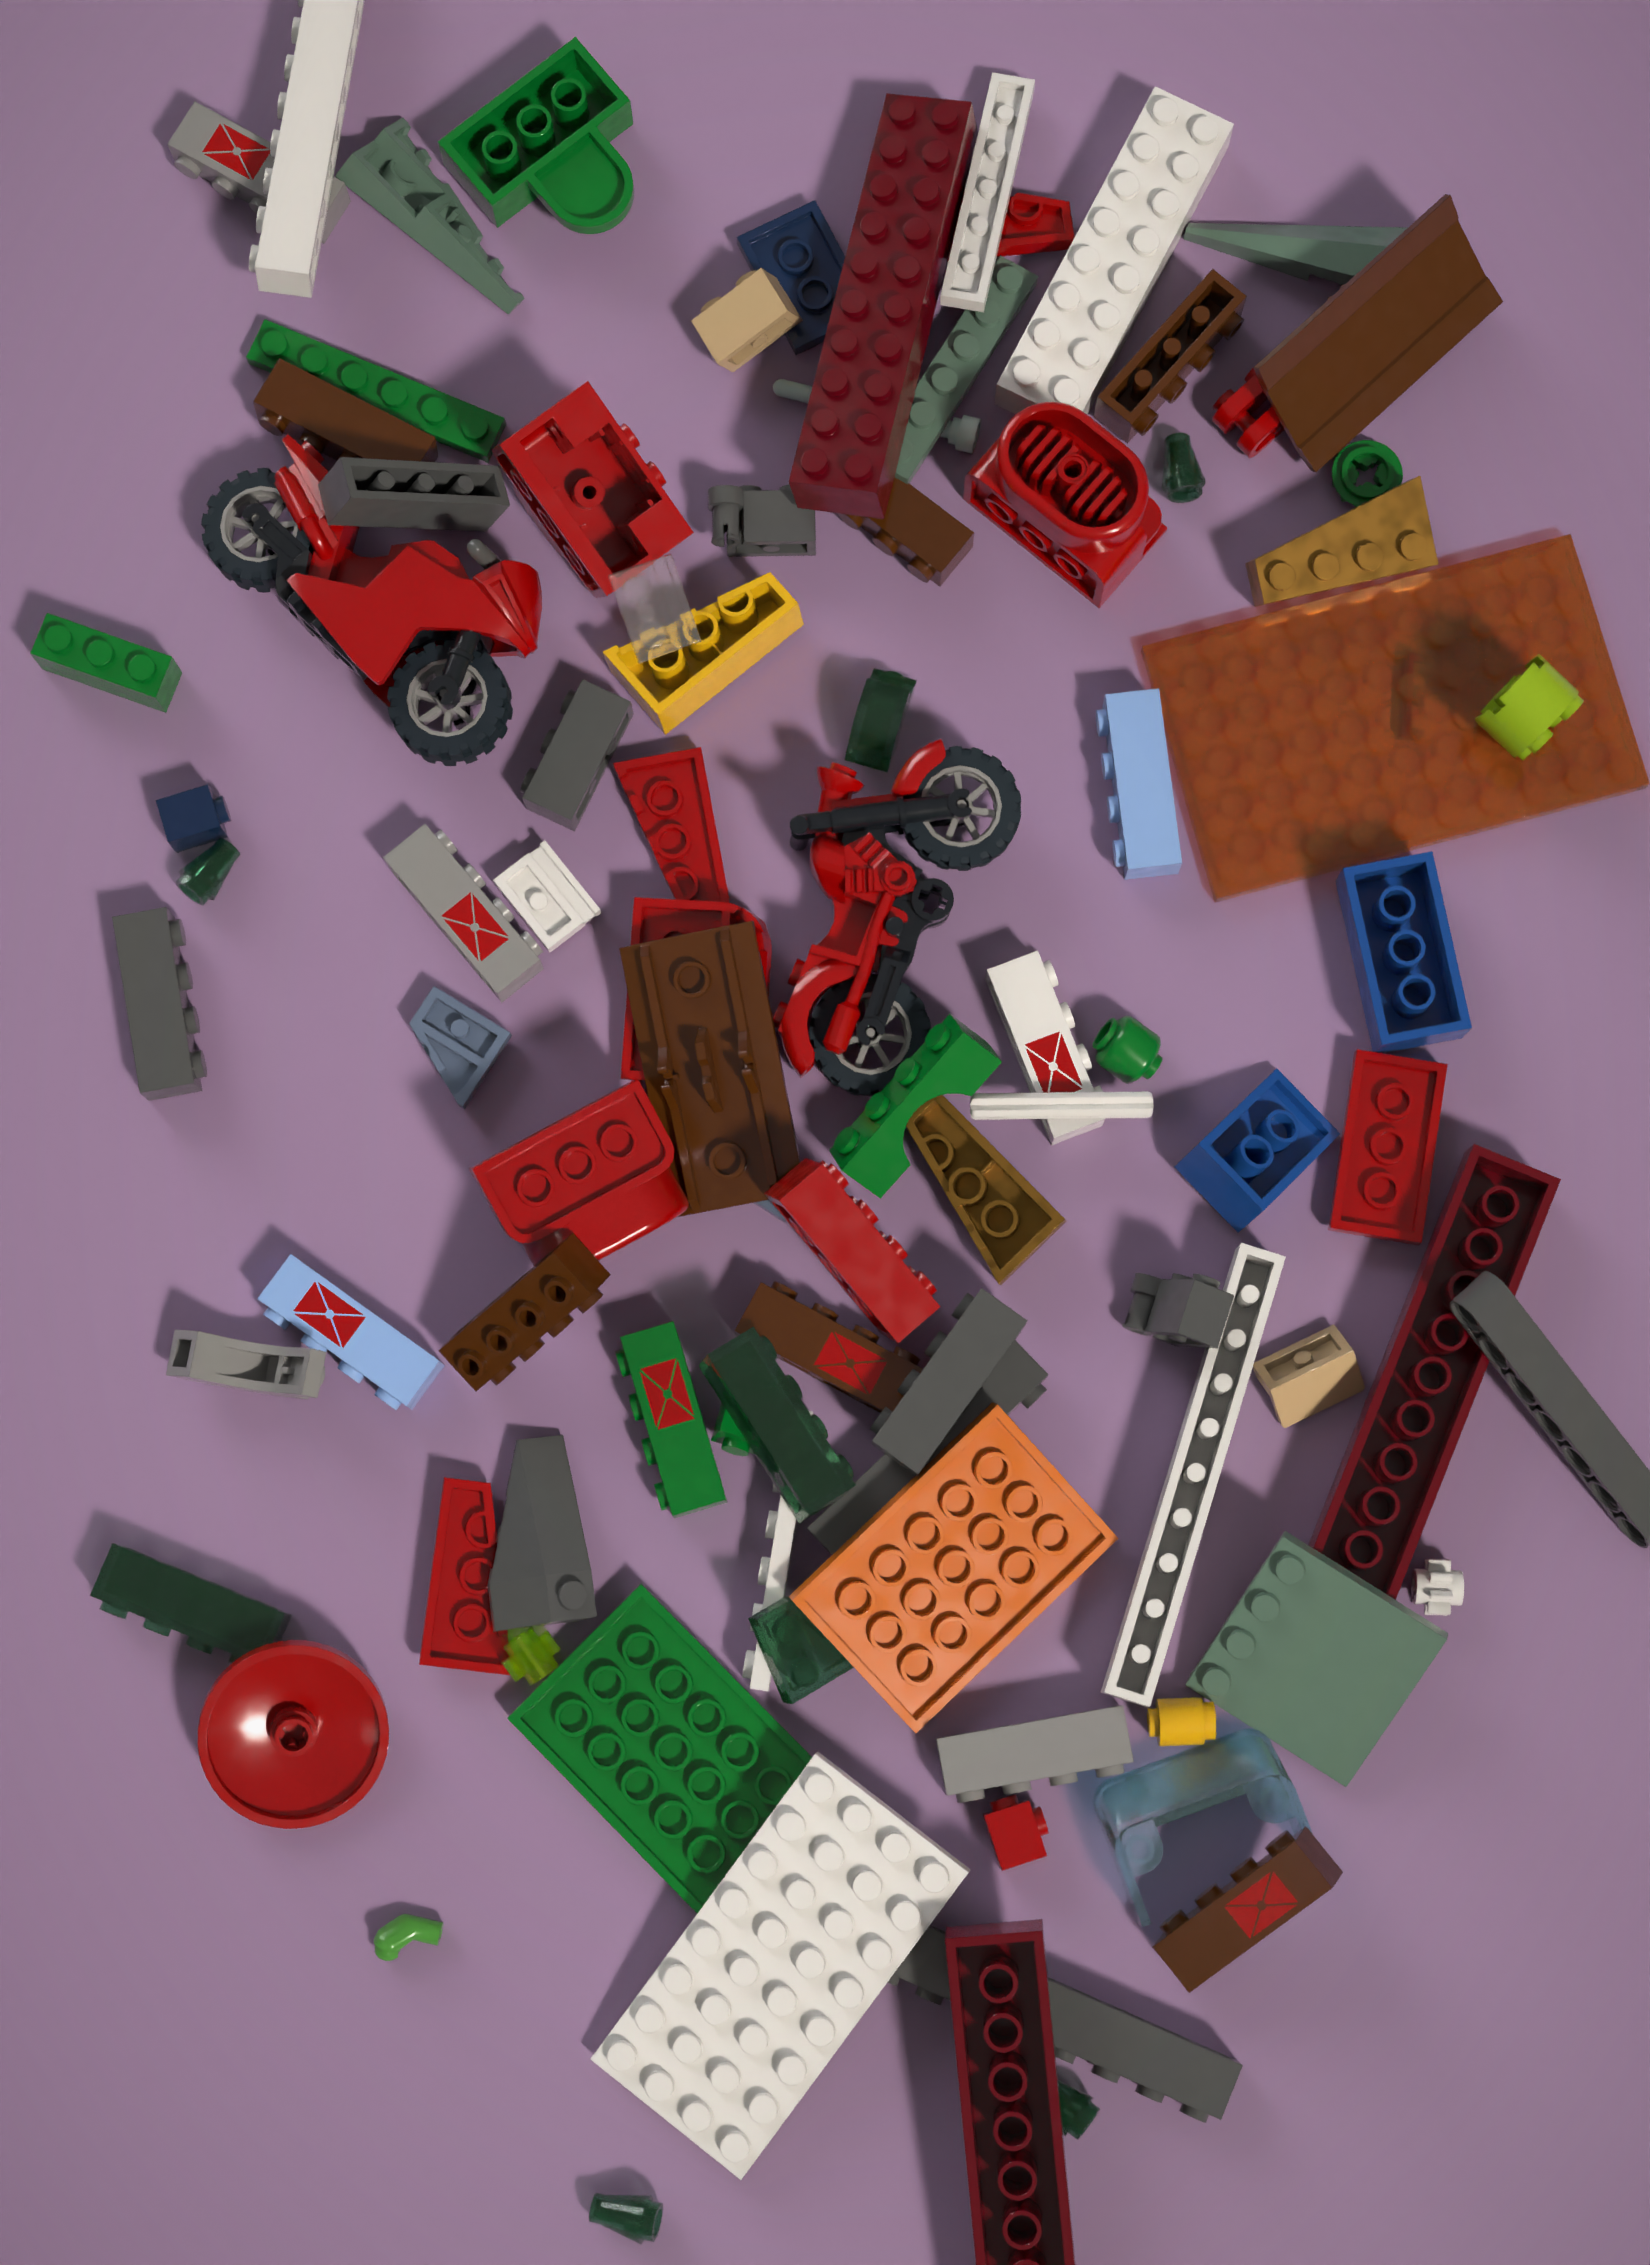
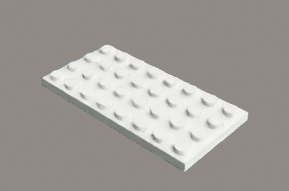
(780, 1965)

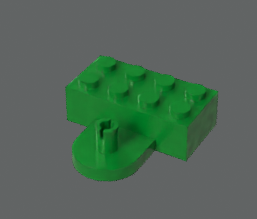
(548, 143)

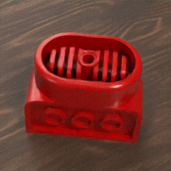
(1068, 497)
(627, 509)
(586, 1175)

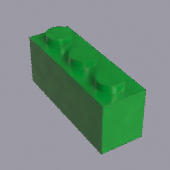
(106, 662)

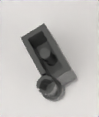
(761, 522)
(1179, 1309)

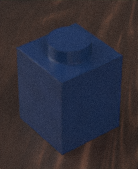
(193, 818)

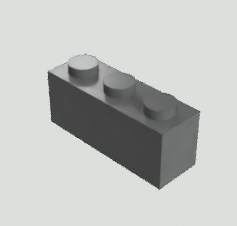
(576, 754)

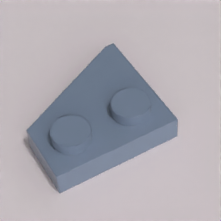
(458, 1042)

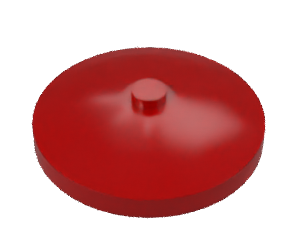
(293, 1734)

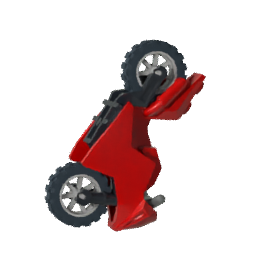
(390, 618)

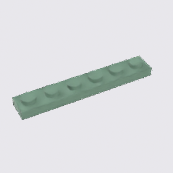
(961, 362)

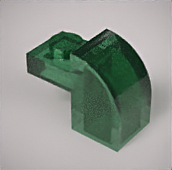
(879, 719)

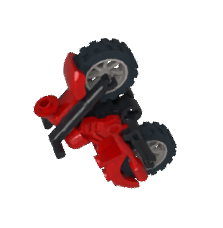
(879, 904)

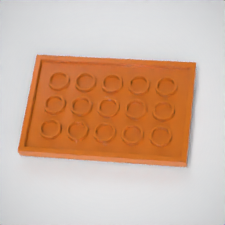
(953, 1567)

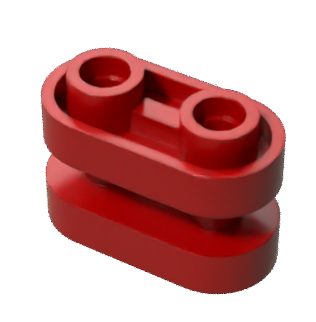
(1235, 410)

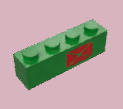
(673, 1420)

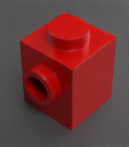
(1015, 1831)

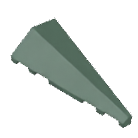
(403, 189)
(1298, 250)

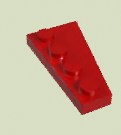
(678, 821)
(458, 1606)

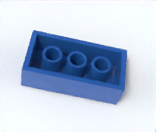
(1403, 953)

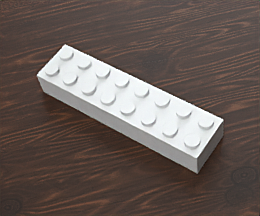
(1116, 256)

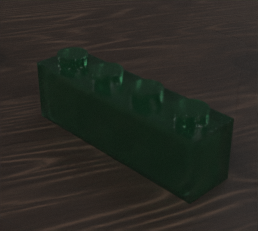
(777, 1424)
(186, 1604)

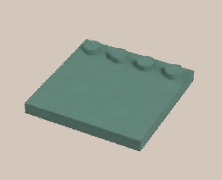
(1316, 1659)

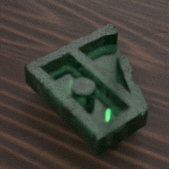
(796, 1651)

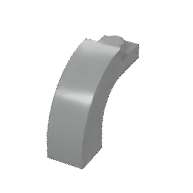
(246, 1365)

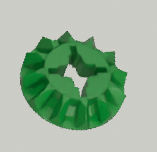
(1365, 455)

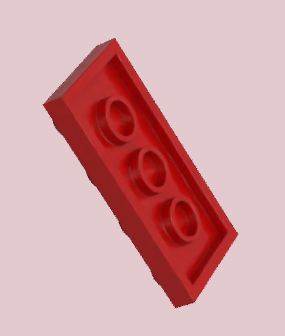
(1387, 1147)

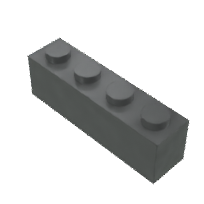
(413, 494)
(158, 1003)
(948, 1381)

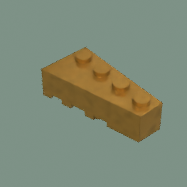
(1362, 545)
(989, 1195)

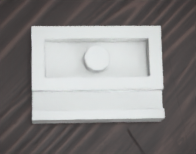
(547, 896)

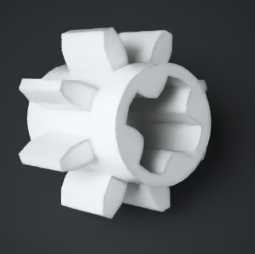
(1437, 1587)

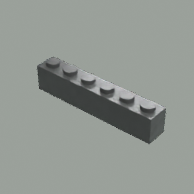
(1012, 1382)

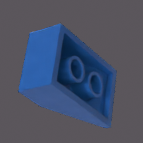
(1257, 1150)

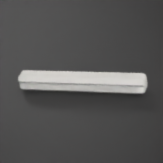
(1061, 1105)

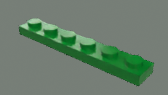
(430, 410)

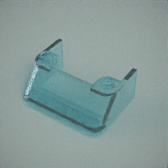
(1183, 1784)

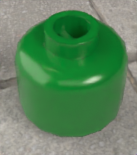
(1127, 1049)

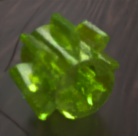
(531, 1656)

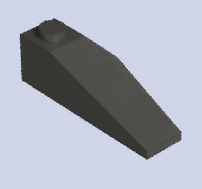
(541, 1550)

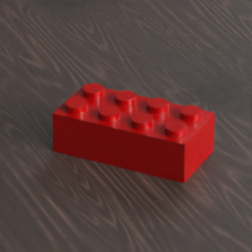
(852, 1249)

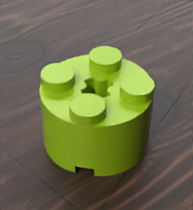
(1527, 707)

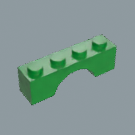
(946, 1063)

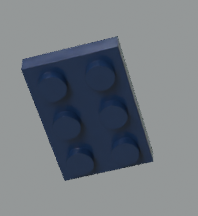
(807, 264)

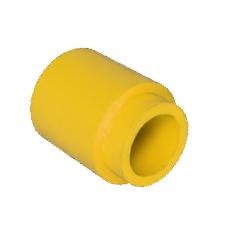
(1182, 1721)

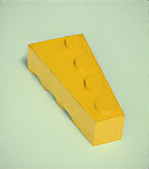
(733, 638)

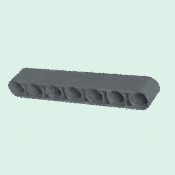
(1558, 1402)

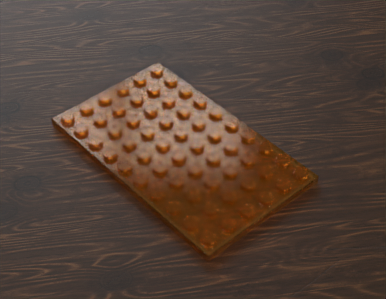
(1354, 717)

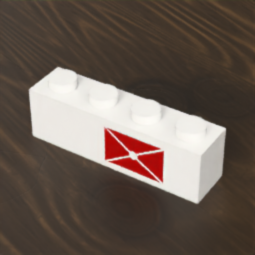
(1042, 1036)

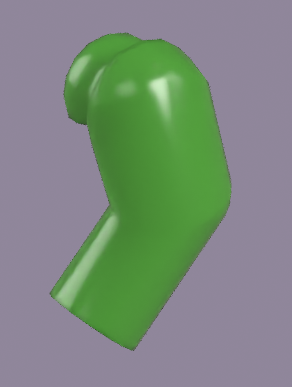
(402, 1931)

